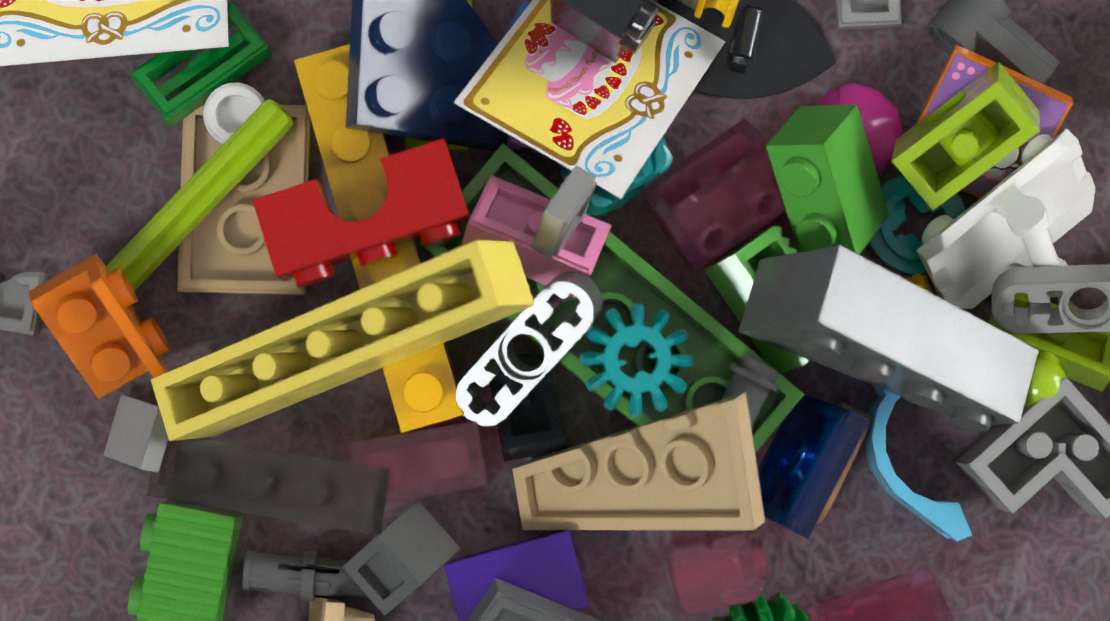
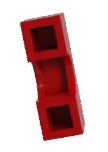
(420, 202)

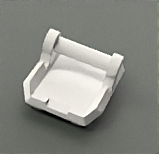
(1010, 223)

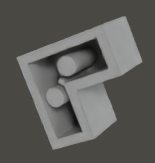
(1047, 443)

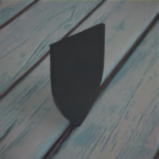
(766, 48)

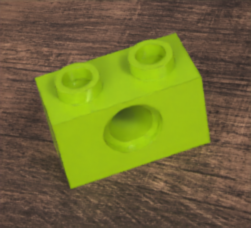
(966, 136)

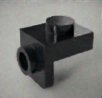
(535, 422)

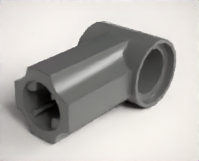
(990, 32)

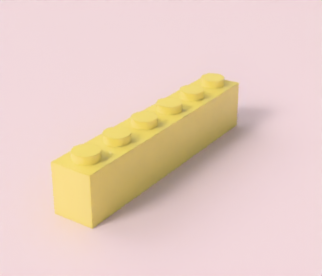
(344, 340)

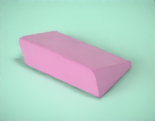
(514, 216)

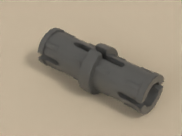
(299, 575)

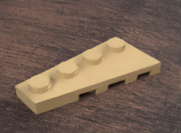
(657, 476)

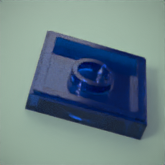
(807, 462)

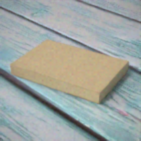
(228, 246)

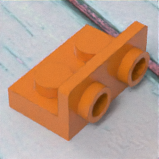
(99, 327)

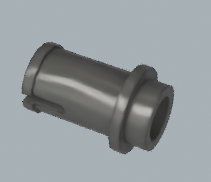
(755, 380)

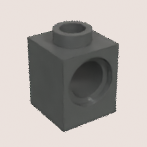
(401, 558)

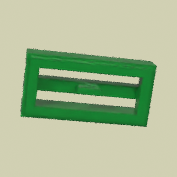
(198, 93)

